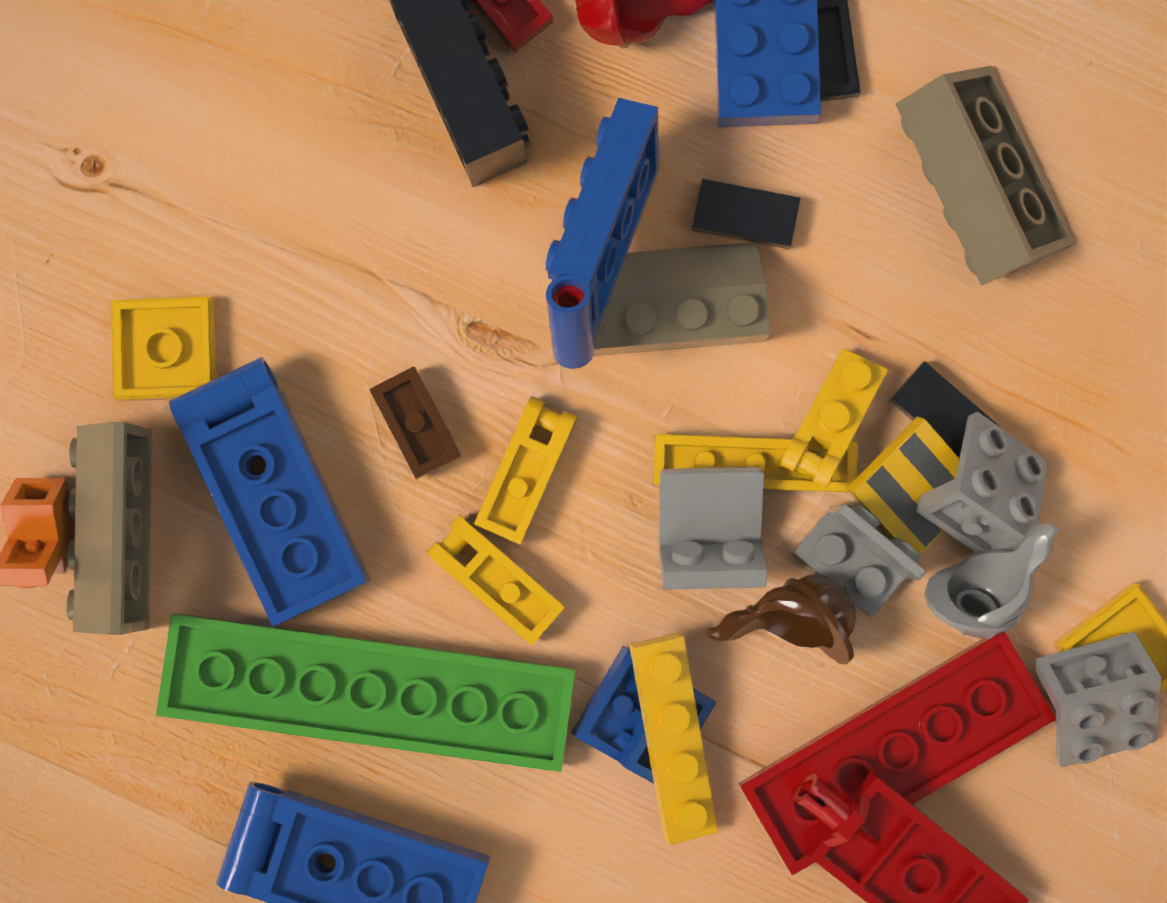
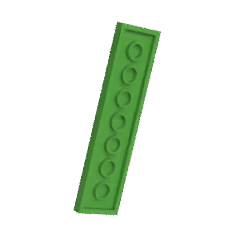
(366, 692)

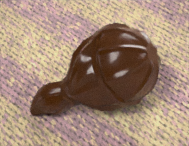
(802, 612)

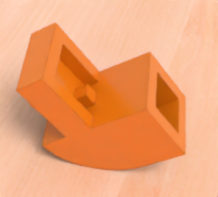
(36, 532)

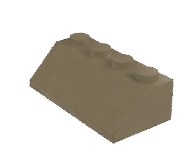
(984, 173)
(686, 300)
(110, 528)

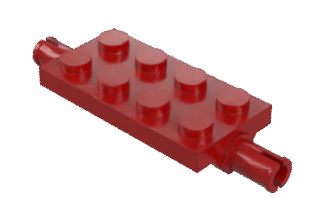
(894, 851)

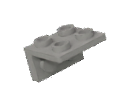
(993, 493)
(711, 528)
(858, 556)
(1102, 698)

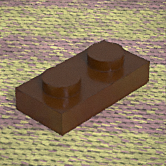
(415, 422)

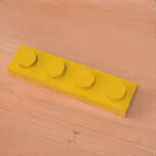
(766, 453)
(673, 738)

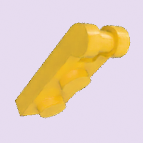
(835, 416)
(524, 472)
(497, 581)

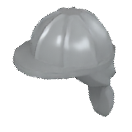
(990, 587)

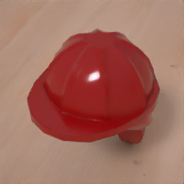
(630, 20)

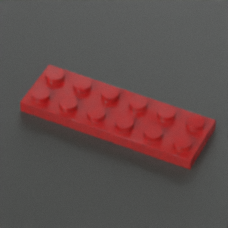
(909, 739)

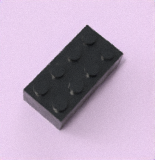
(465, 85)

